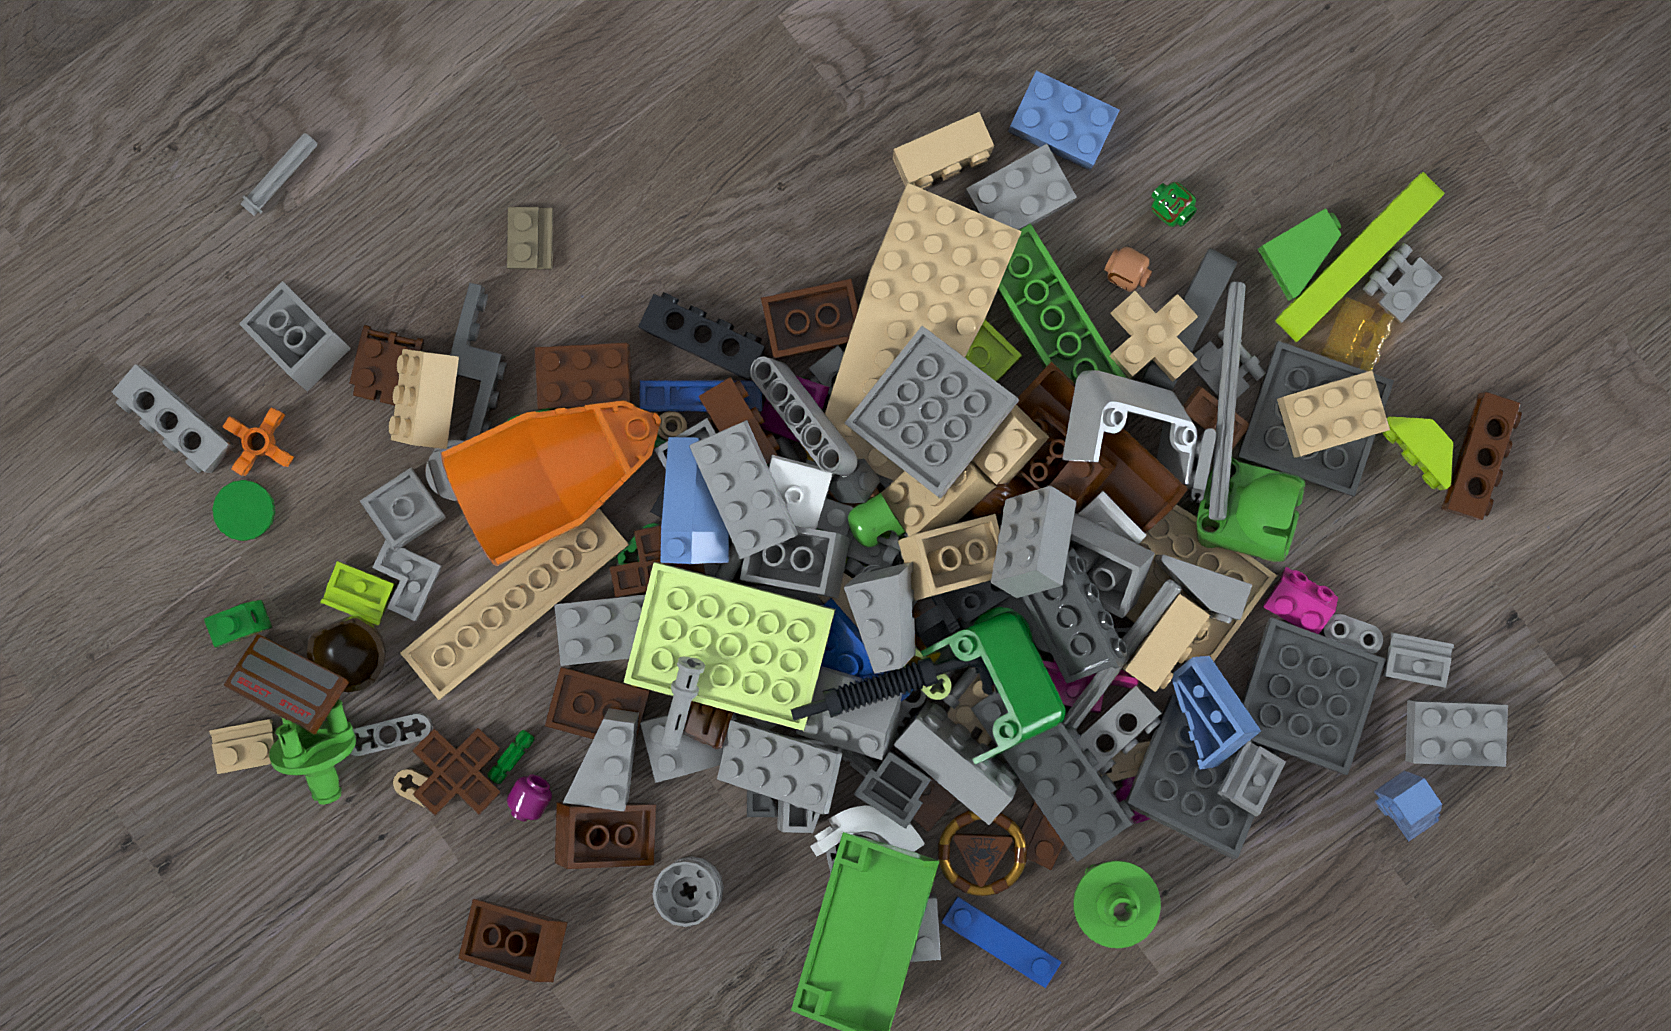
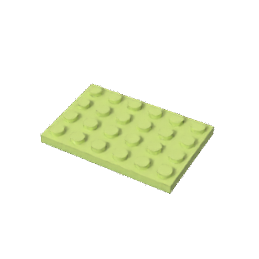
(755, 644)

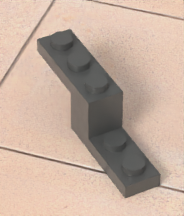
(477, 363)

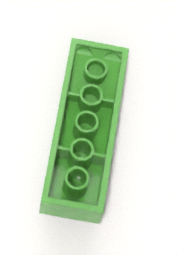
(1051, 312)

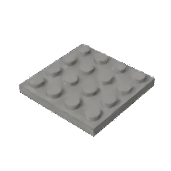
(931, 411)

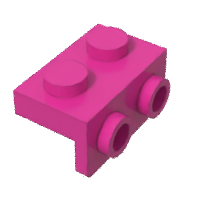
(1302, 601)

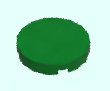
(243, 510)

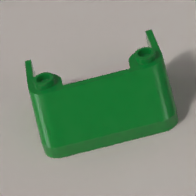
(1017, 674)

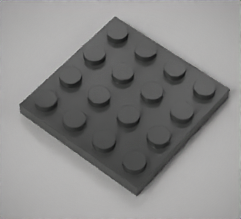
(1266, 436)
(1310, 695)
(1183, 796)

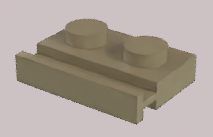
(530, 238)

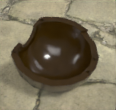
(350, 650)

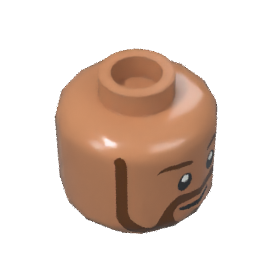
(1128, 269)

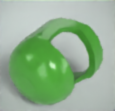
(871, 520)

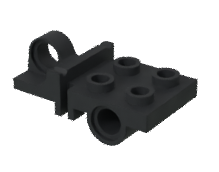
(950, 606)

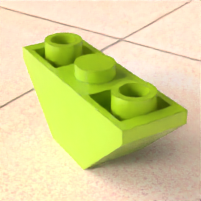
(1424, 446)

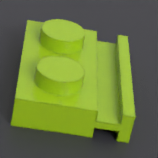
(358, 593)

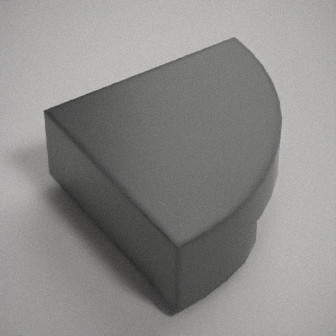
(760, 805)

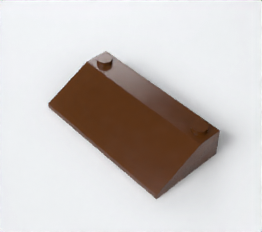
(1139, 480)

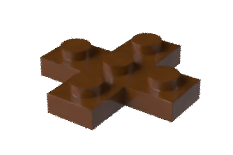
(634, 576)
(456, 772)

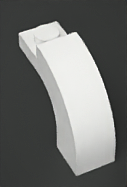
(869, 823)

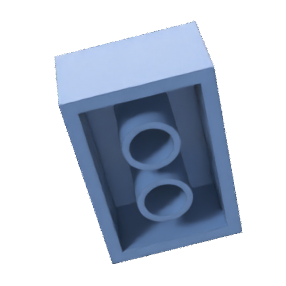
(1064, 119)

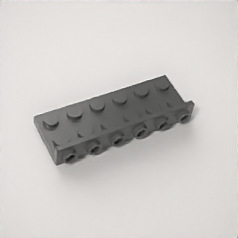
(1063, 783)

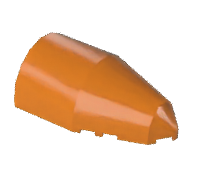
(546, 472)

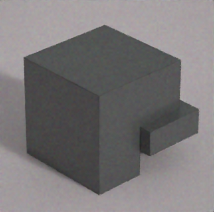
(894, 788)

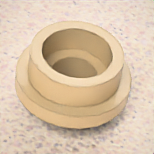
(677, 419)

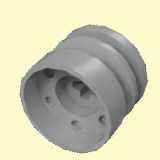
(683, 908)

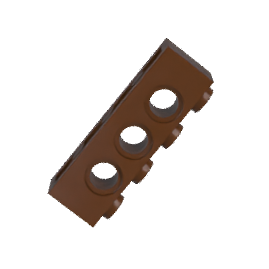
(1458, 497)

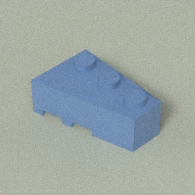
(1213, 711)
(1409, 803)

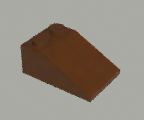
(604, 836)
(513, 941)

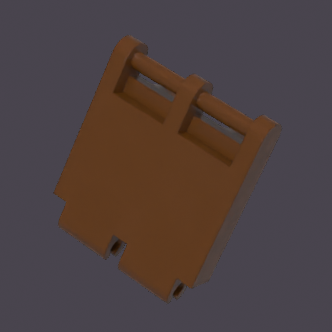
(377, 364)

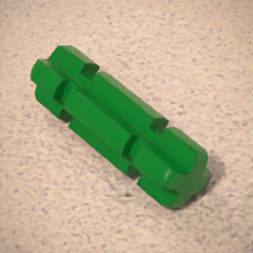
(511, 756)

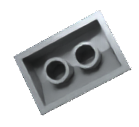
(864, 730)

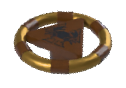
(982, 854)

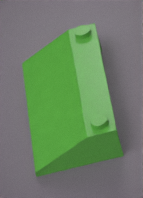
(864, 935)

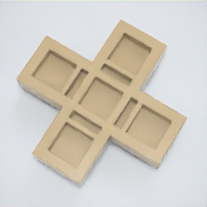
(1153, 336)

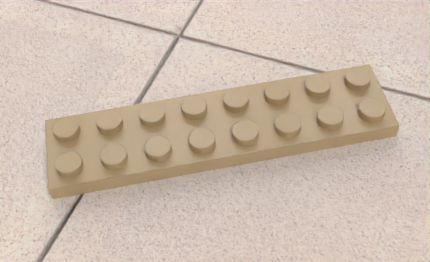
(511, 603)

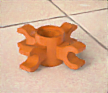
(246, 460)

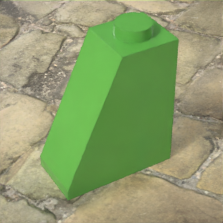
(1300, 251)

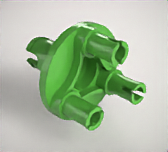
(315, 755)
(1106, 887)

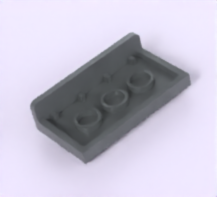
(1076, 624)

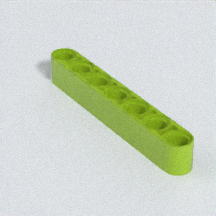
(1359, 256)

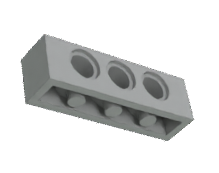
(130, 396)
(1135, 703)

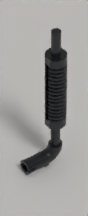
(890, 684)

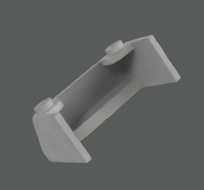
(1102, 406)

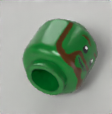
(1173, 204)

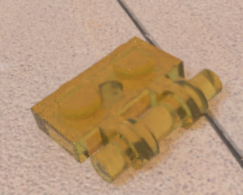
(1349, 331)

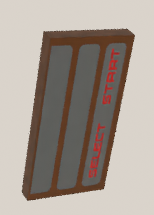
(286, 684)

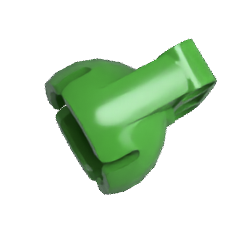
(1258, 512)

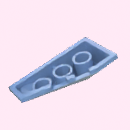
(690, 519)

